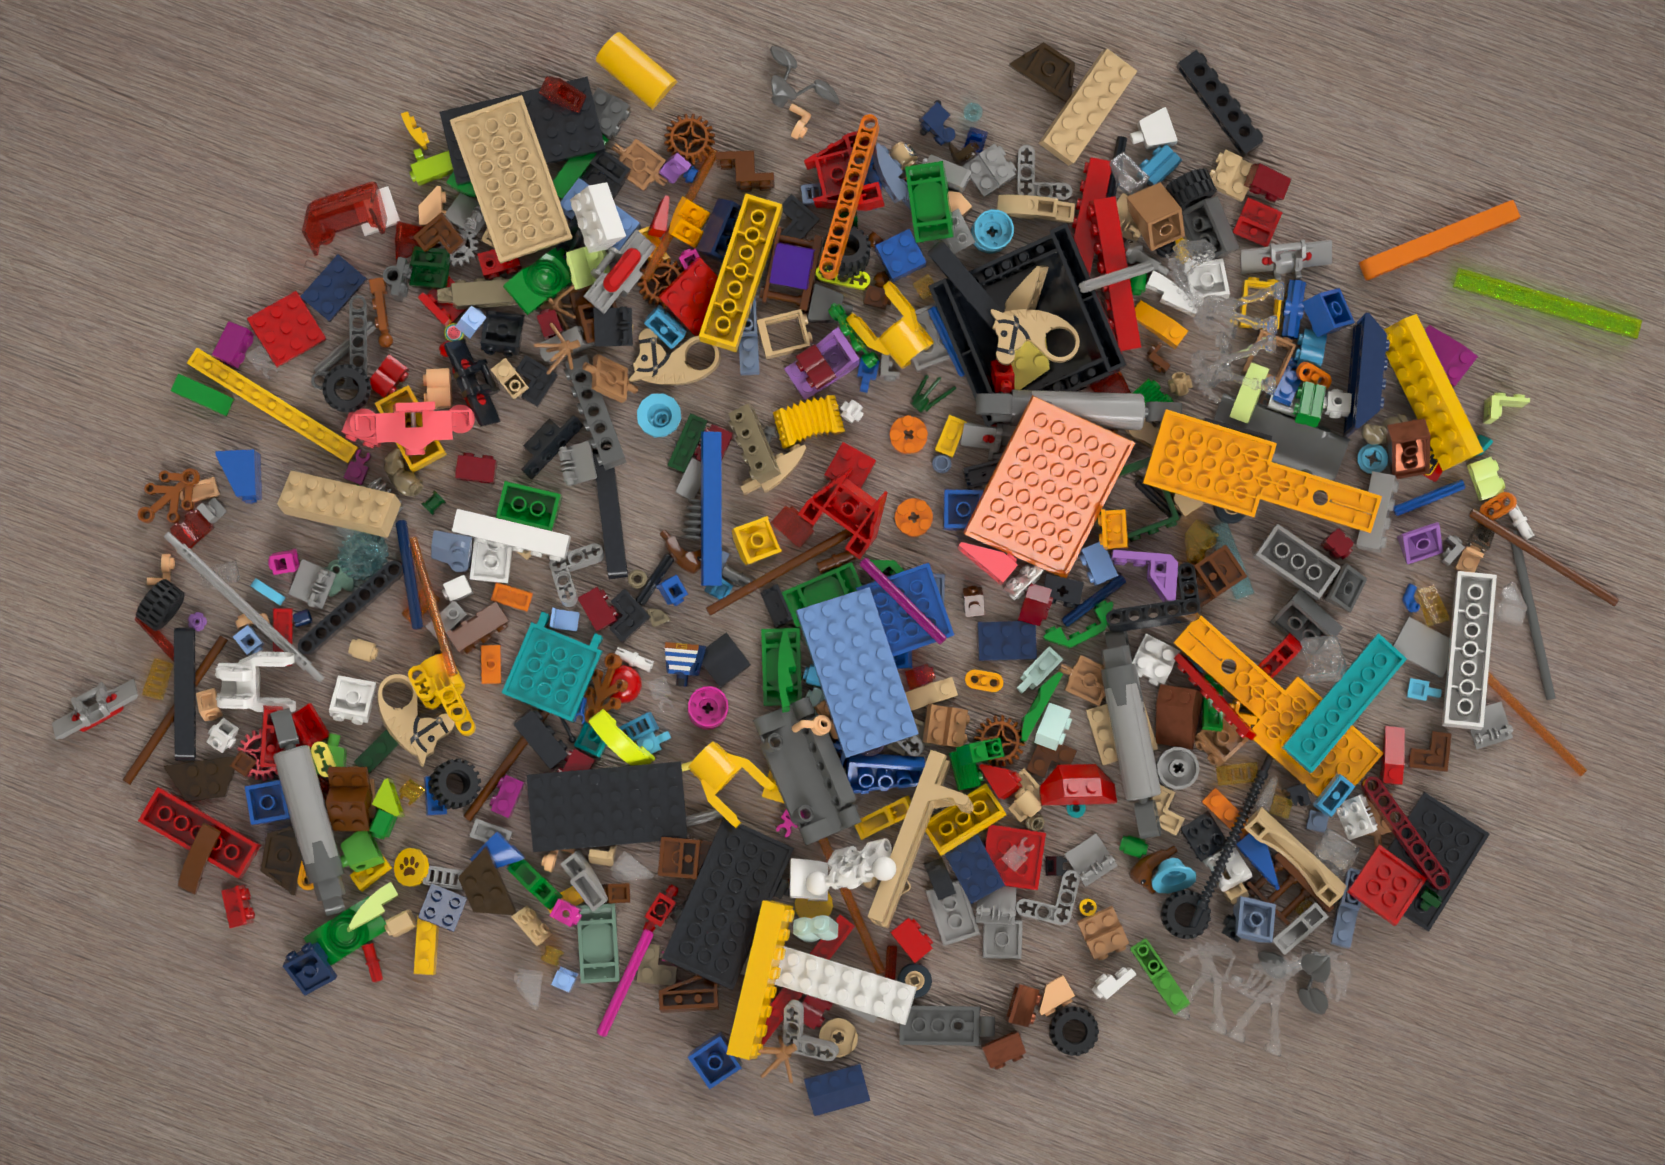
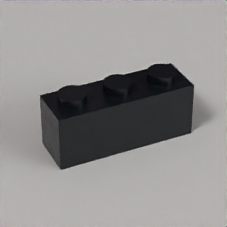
(541, 738)

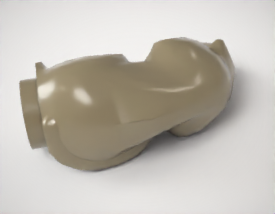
(1378, 434)
(404, 481)

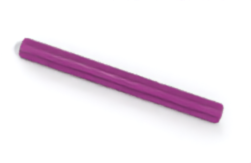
(902, 600)

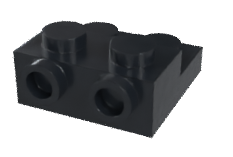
(502, 333)

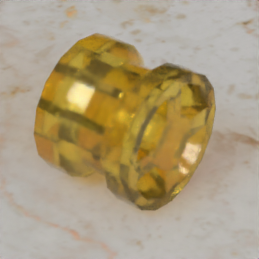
(552, 955)

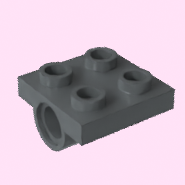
(398, 287)

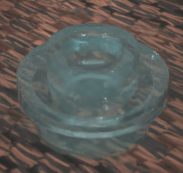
(973, 106)

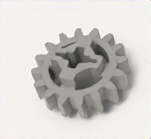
(464, 250)

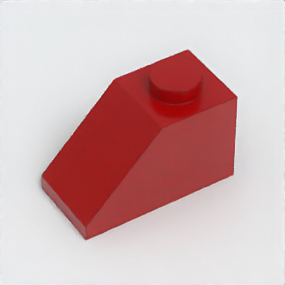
(1002, 780)

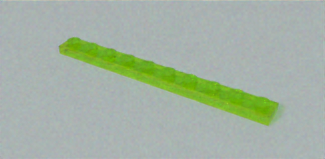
(1547, 303)

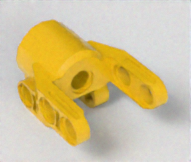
(903, 338)
(443, 689)
(716, 768)

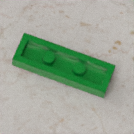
(1211, 718)

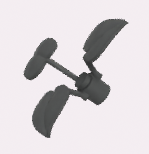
(783, 92)
(1319, 969)

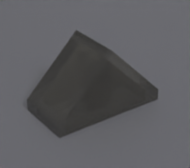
(1481, 537)

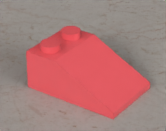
(993, 562)

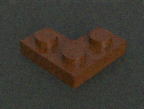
(440, 230)
(1043, 756)
(1436, 757)

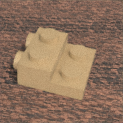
(1231, 175)

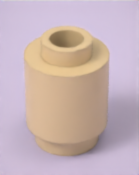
(363, 650)
(1027, 802)

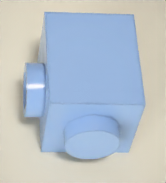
(471, 321)

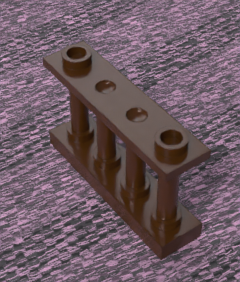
(804, 299)
(1294, 877)

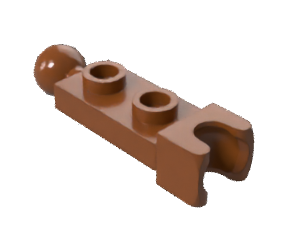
(378, 288)

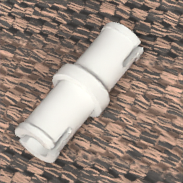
(1521, 523)
(634, 659)

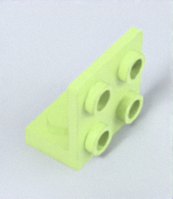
(581, 265)
(1494, 404)

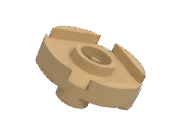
(847, 1031)

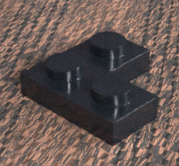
(802, 218)
(540, 381)
(633, 616)

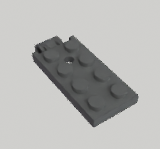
(936, 1026)

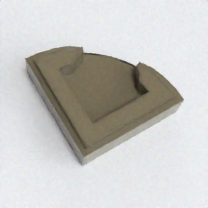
(658, 617)

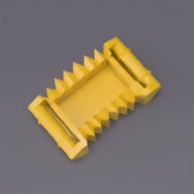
(807, 420)

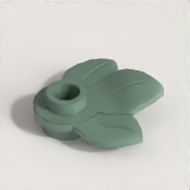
(340, 581)

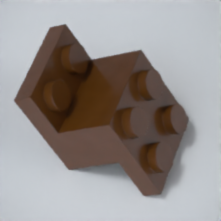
(745, 170)
(584, 312)
(1216, 575)
(349, 798)
(681, 857)

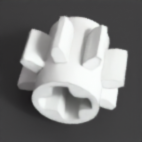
(851, 411)

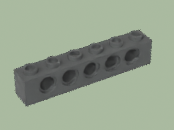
(615, 455)

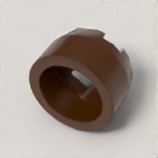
(874, 239)
(881, 278)

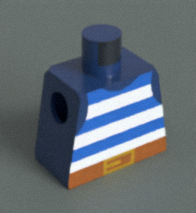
(683, 660)

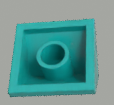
(590, 741)

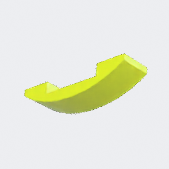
(618, 741)

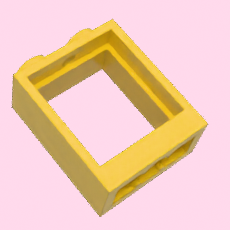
(1254, 282)

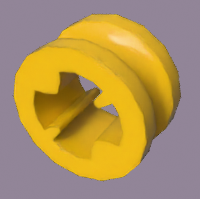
(1084, 902)

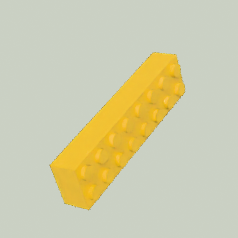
(741, 273)
(1431, 393)
(760, 980)

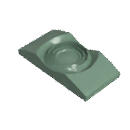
(598, 944)

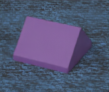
(1421, 543)

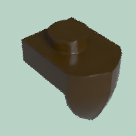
(966, 153)

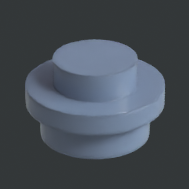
(941, 463)

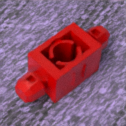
(1002, 377)
(671, 892)

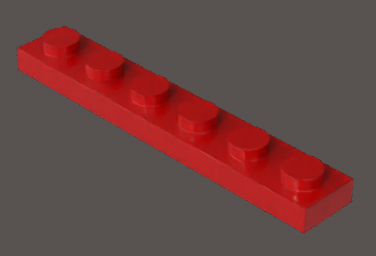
(1219, 702)

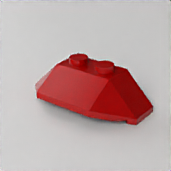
(1077, 786)

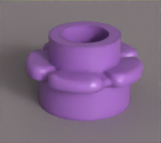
(197, 616)

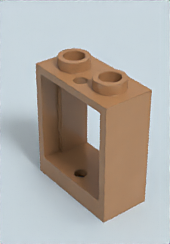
(1284, 343)

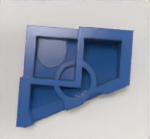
(501, 851)

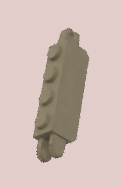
(477, 293)

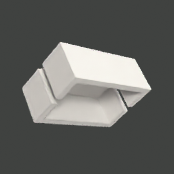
(597, 217)

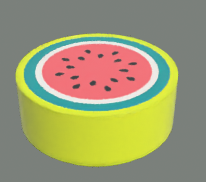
(453, 333)

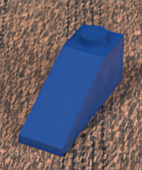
(1260, 858)

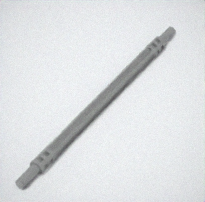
(242, 605)

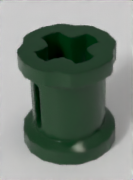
(433, 502)

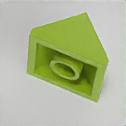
(388, 799)

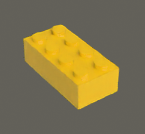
(433, 450)

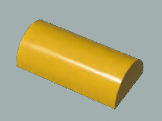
(635, 70)
(954, 827)

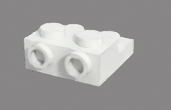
(1211, 279)
(1154, 660)
(352, 700)
(1108, 985)

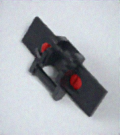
(475, 395)

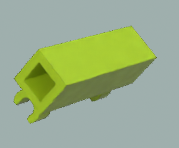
(431, 168)

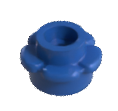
(690, 174)

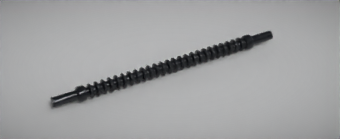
(1262, 774)

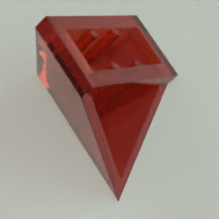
(404, 239)
(1112, 384)

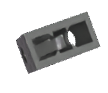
(821, 302)

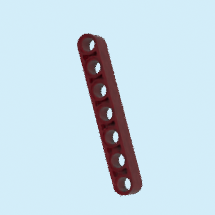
(1414, 837)

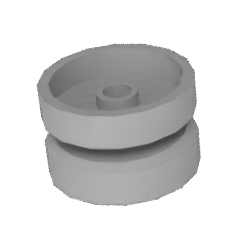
(1188, 768)

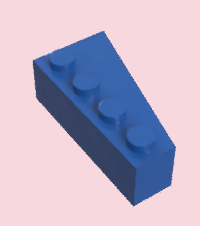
(883, 772)

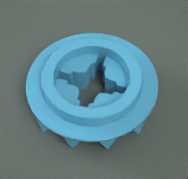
(1380, 455)

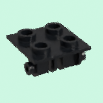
(613, 327)
(1203, 836)

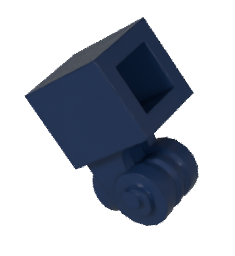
(933, 122)

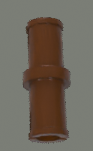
(834, 561)

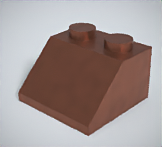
(1003, 1050)

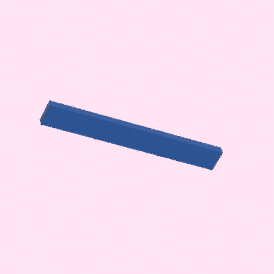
(711, 509)

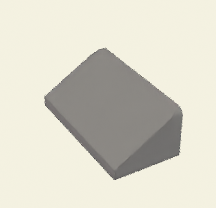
(690, 481)

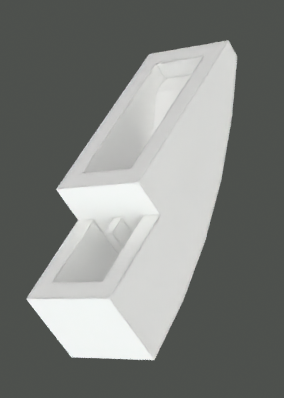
(1168, 291)

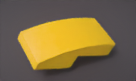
(417, 134)

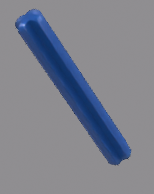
(939, 325)
(1429, 497)

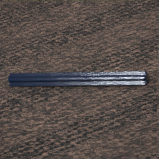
(409, 574)

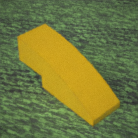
(883, 817)

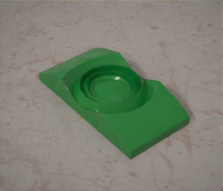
(929, 201)
(540, 281)
(822, 588)
(770, 652)
(1038, 706)
(339, 942)

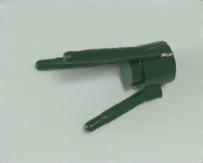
(920, 402)

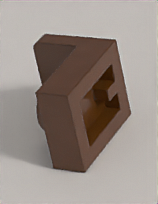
(876, 297)
(617, 893)

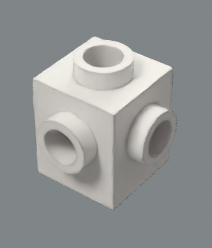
(1337, 403)
(222, 735)

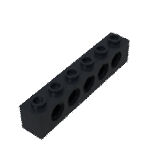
(1220, 113)

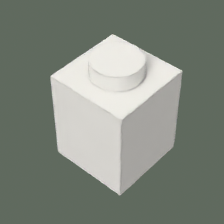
(457, 589)

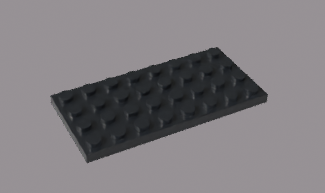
(558, 129)
(606, 806)
(726, 903)

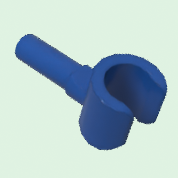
(581, 710)

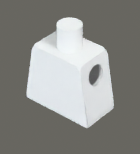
(1155, 131)

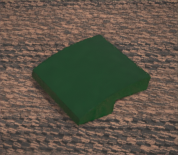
(429, 268)

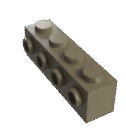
(754, 444)

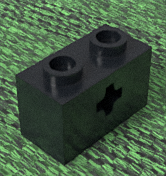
(1072, 587)

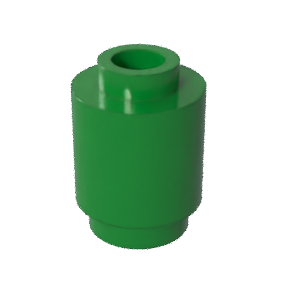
(1138, 284)
(1133, 846)

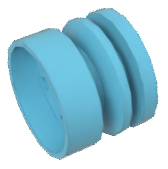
(1000, 224)

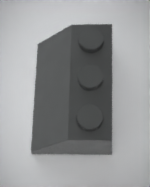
(1209, 222)
(1305, 619)

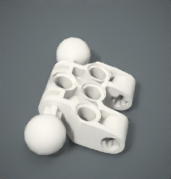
(854, 867)

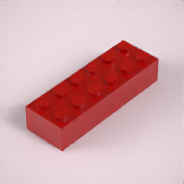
(182, 822)

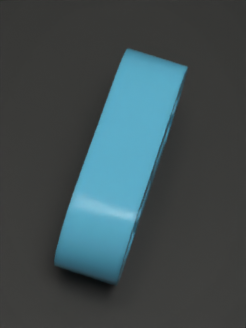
(267, 591)

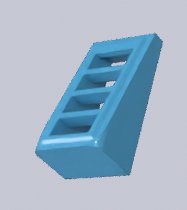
(650, 720)

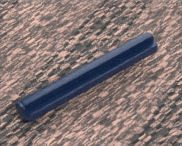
(1092, 601)

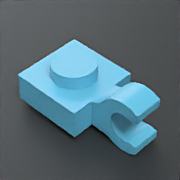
(1420, 690)
(652, 742)

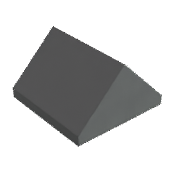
(1345, 588)

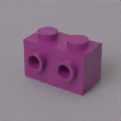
(233, 344)
(507, 796)

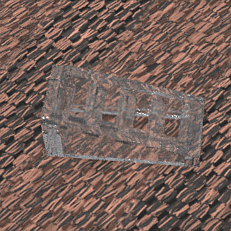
(1266, 797)

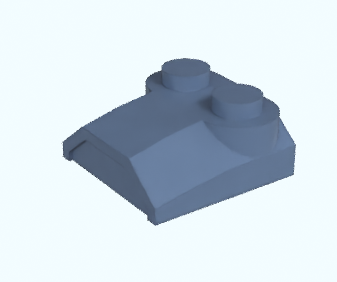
(452, 549)
(1254, 919)

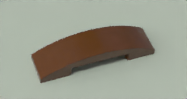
(197, 858)

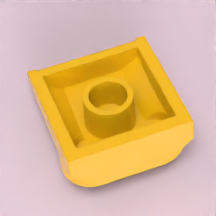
(755, 541)

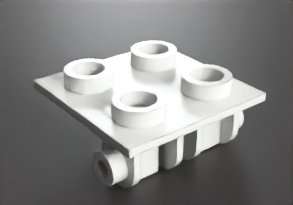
(1027, 575)
(1355, 817)

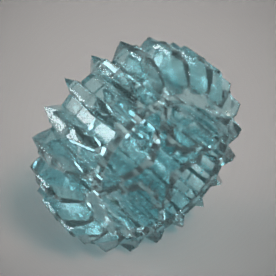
(352, 554)

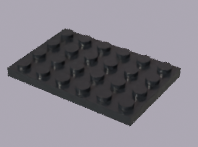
(1453, 843)

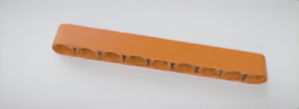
(849, 188)
(1439, 240)

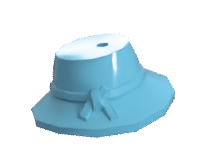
(654, 411)
(1173, 876)

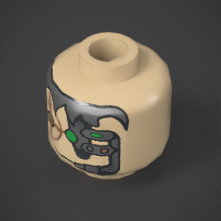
(904, 154)

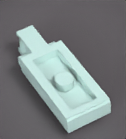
(1039, 669)

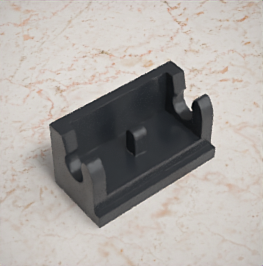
(577, 236)
(979, 474)
(776, 606)
(1297, 794)

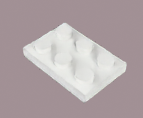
(490, 563)

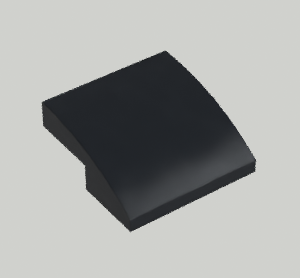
(607, 169)
(724, 660)

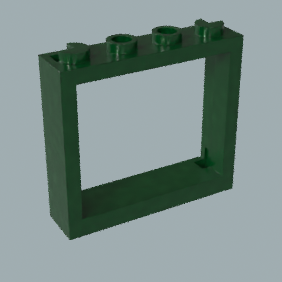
(1153, 528)

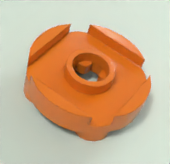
(906, 424)
(922, 523)

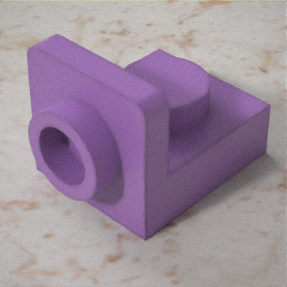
(674, 168)

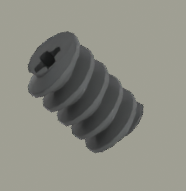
(694, 524)

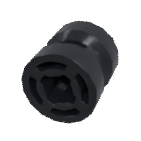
(1169, 250)

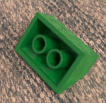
(529, 506)

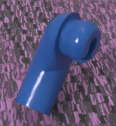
(1408, 599)

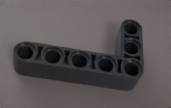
(1161, 608)

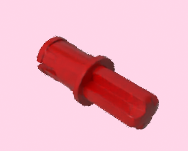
(372, 962)

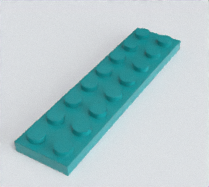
(1344, 703)

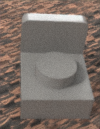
(886, 363)
(212, 510)
(1451, 553)

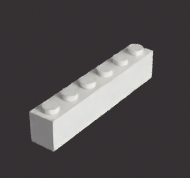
(511, 534)

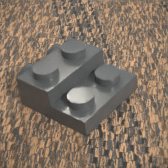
(610, 112)

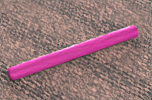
(625, 983)

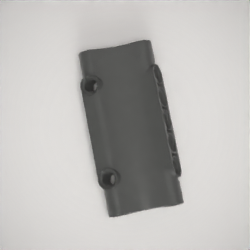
(1298, 445)
(807, 773)

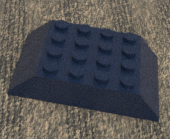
(1366, 372)

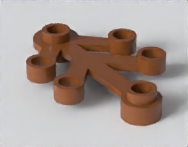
(171, 494)
(602, 690)

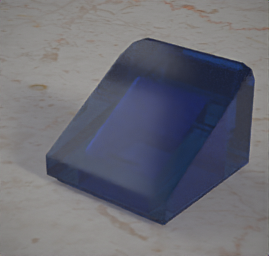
(978, 136)

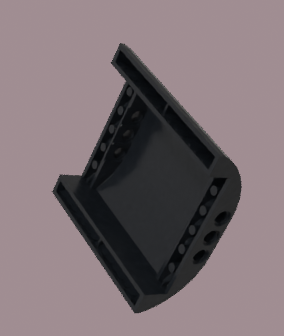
(1060, 295)

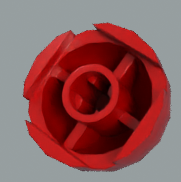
(634, 683)

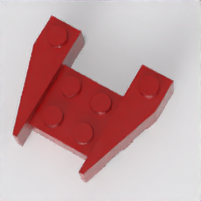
(831, 169)
(850, 508)

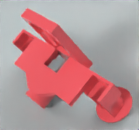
(391, 426)

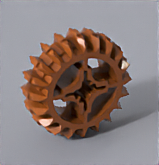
(681, 137)
(656, 278)
(1016, 742)

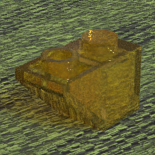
(1198, 540)

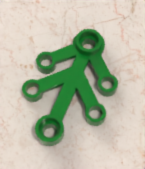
(838, 314)

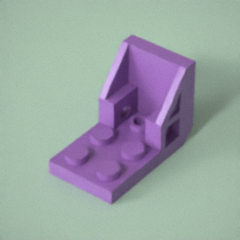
(837, 354)
(1163, 581)

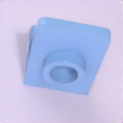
(564, 619)

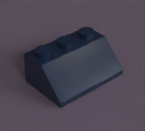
(719, 230)
(837, 1089)

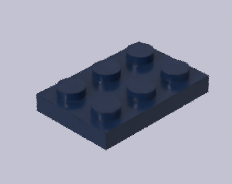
(333, 288)
(1006, 641)
(975, 869)

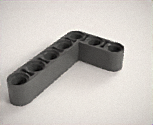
(354, 351)

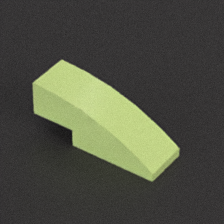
(1248, 398)
(373, 906)

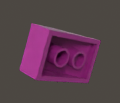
(1452, 355)

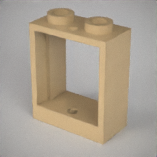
(807, 337)

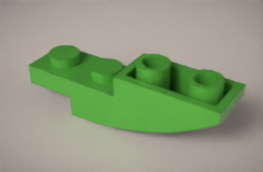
(1159, 976)

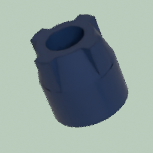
(302, 618)

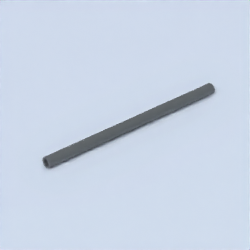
(1533, 621)

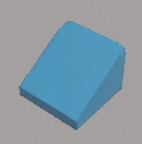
(719, 591)

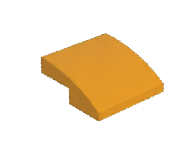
(688, 221)

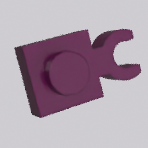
(356, 470)

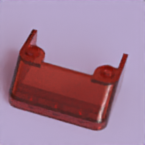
(343, 211)

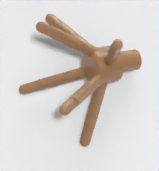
(556, 304)
(564, 348)
(782, 1054)

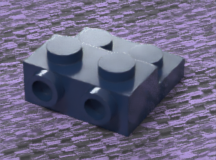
(309, 968)

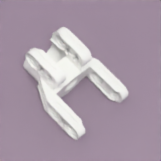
(242, 682)

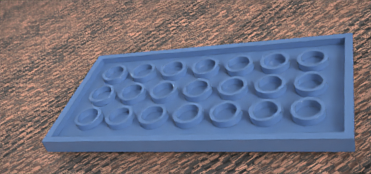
(857, 672)

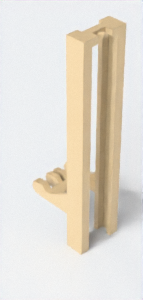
(927, 797)

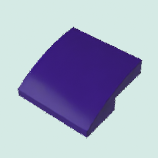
(792, 266)

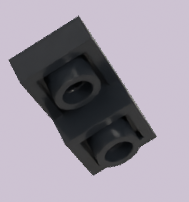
(940, 878)

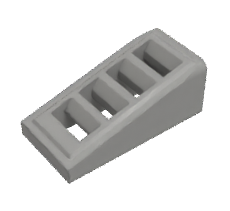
(426, 881)

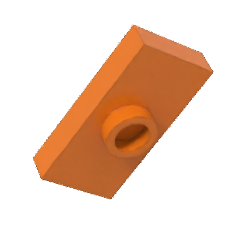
(512, 597)
(491, 664)

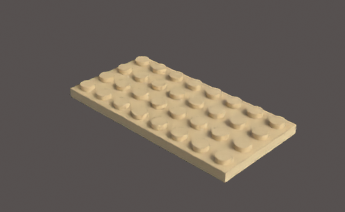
(511, 179)

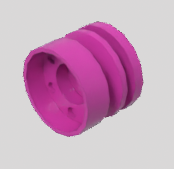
(707, 696)

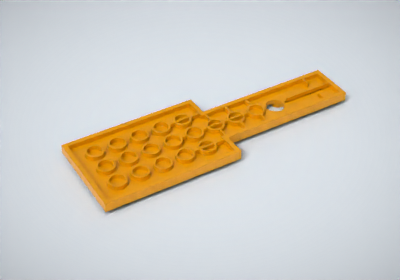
(1237, 472)
(1277, 709)

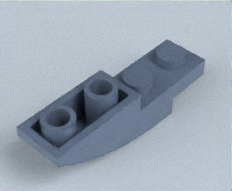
(888, 173)
(749, 345)
(1346, 914)

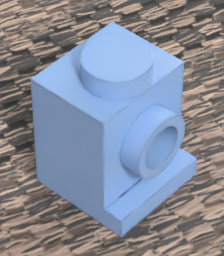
(244, 636)
(564, 979)

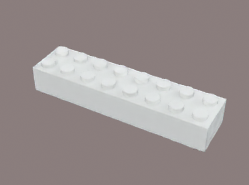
(1469, 650)

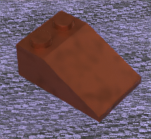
(1409, 448)
(1177, 716)
(1022, 1005)

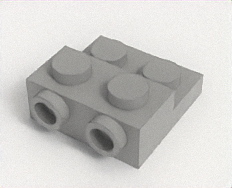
(990, 170)

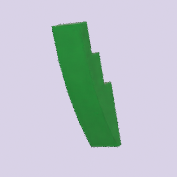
(572, 171)
(785, 666)

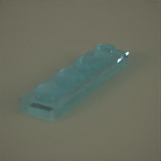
(1225, 537)

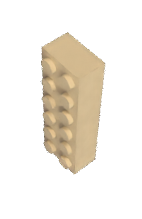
(1087, 107)
(339, 504)

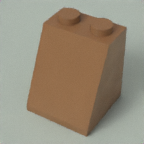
(1156, 216)

